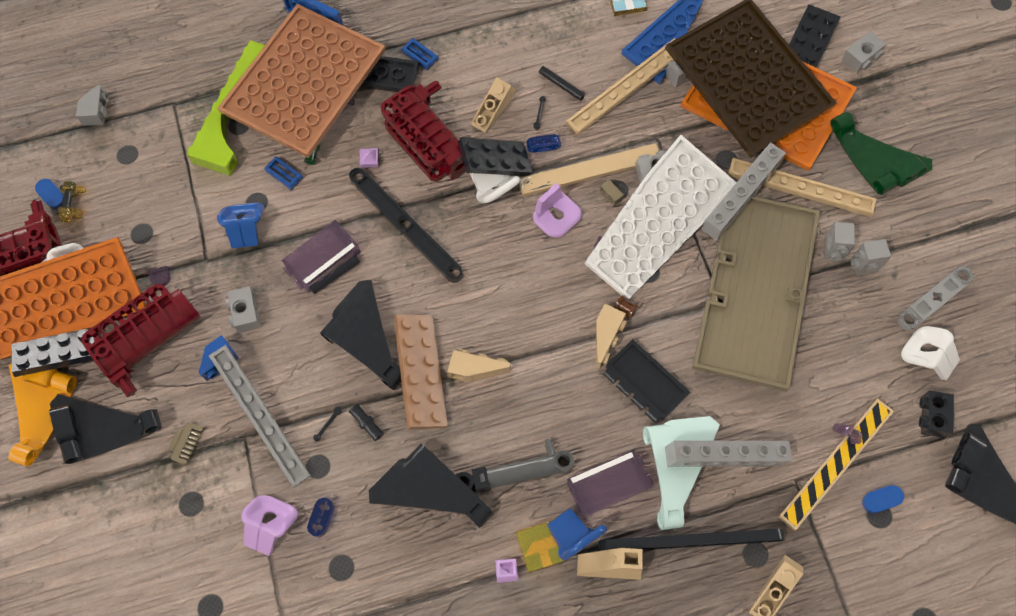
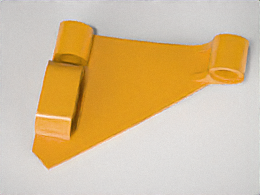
(33, 401)

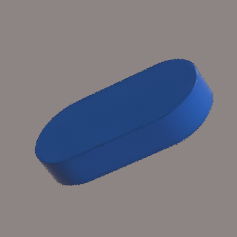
(49, 193)
(883, 499)

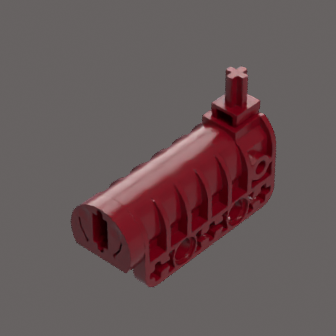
(423, 132)
(29, 243)
(138, 334)

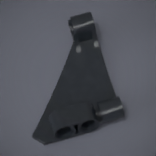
(92, 430)
(981, 476)
(428, 484)

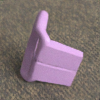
(545, 220)
(261, 535)

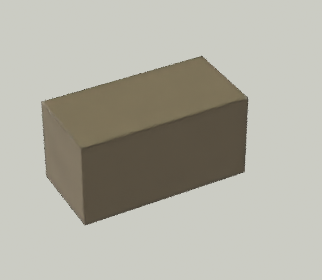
(611, 192)

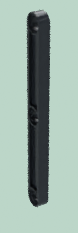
(414, 233)
(694, 540)

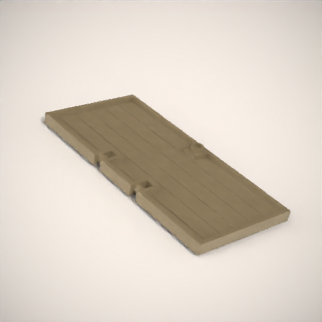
(762, 293)

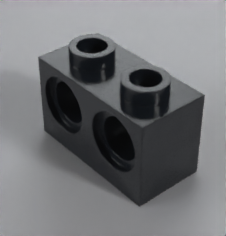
(943, 415)

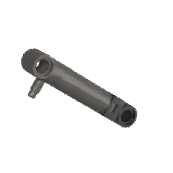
(521, 471)

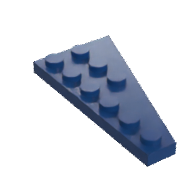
(668, 26)

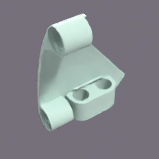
(676, 481)

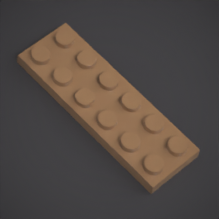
(420, 372)

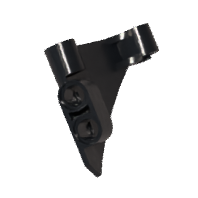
(360, 332)

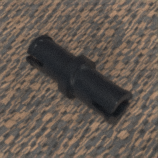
(366, 422)

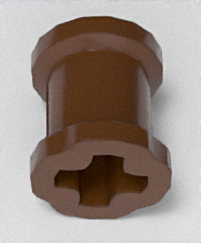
(626, 307)

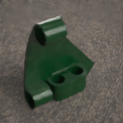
(878, 162)

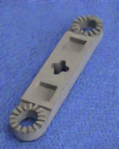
(927, 306)

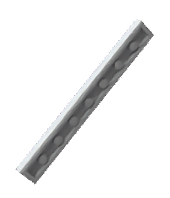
(260, 416)

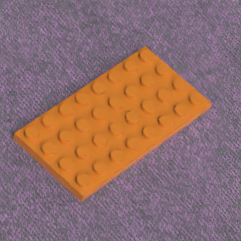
(65, 294)

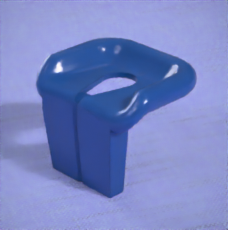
(241, 231)
(572, 534)

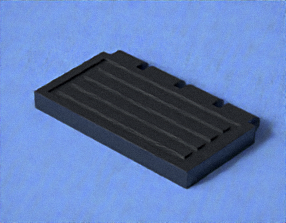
(647, 380)

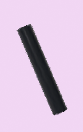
(560, 82)
(334, 274)

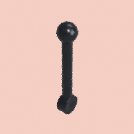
(542, 99)
(337, 411)

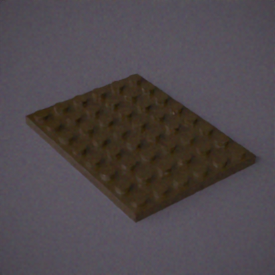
(750, 76)

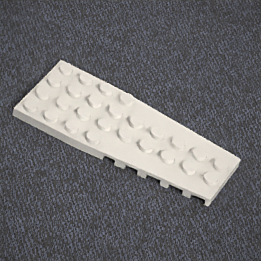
(659, 217)

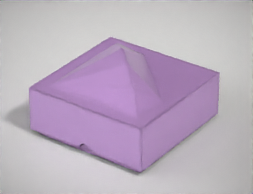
(369, 157)
(506, 570)

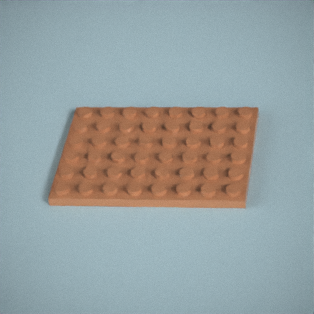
(302, 80)

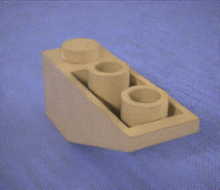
(493, 105)
(607, 327)
(475, 367)
(613, 563)
(777, 587)

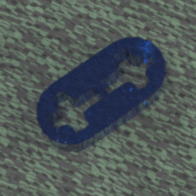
(543, 143)
(316, 515)

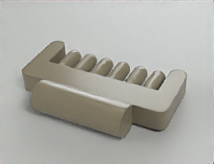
(180, 442)

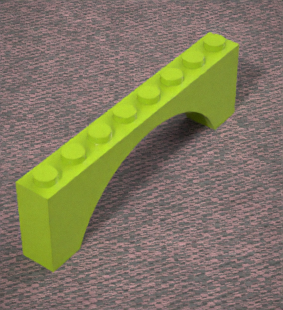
(210, 145)

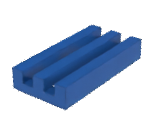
(430, 62)
(294, 181)

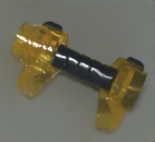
(66, 212)

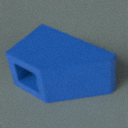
(207, 367)

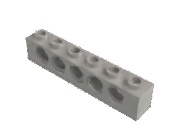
(743, 191)
(728, 453)

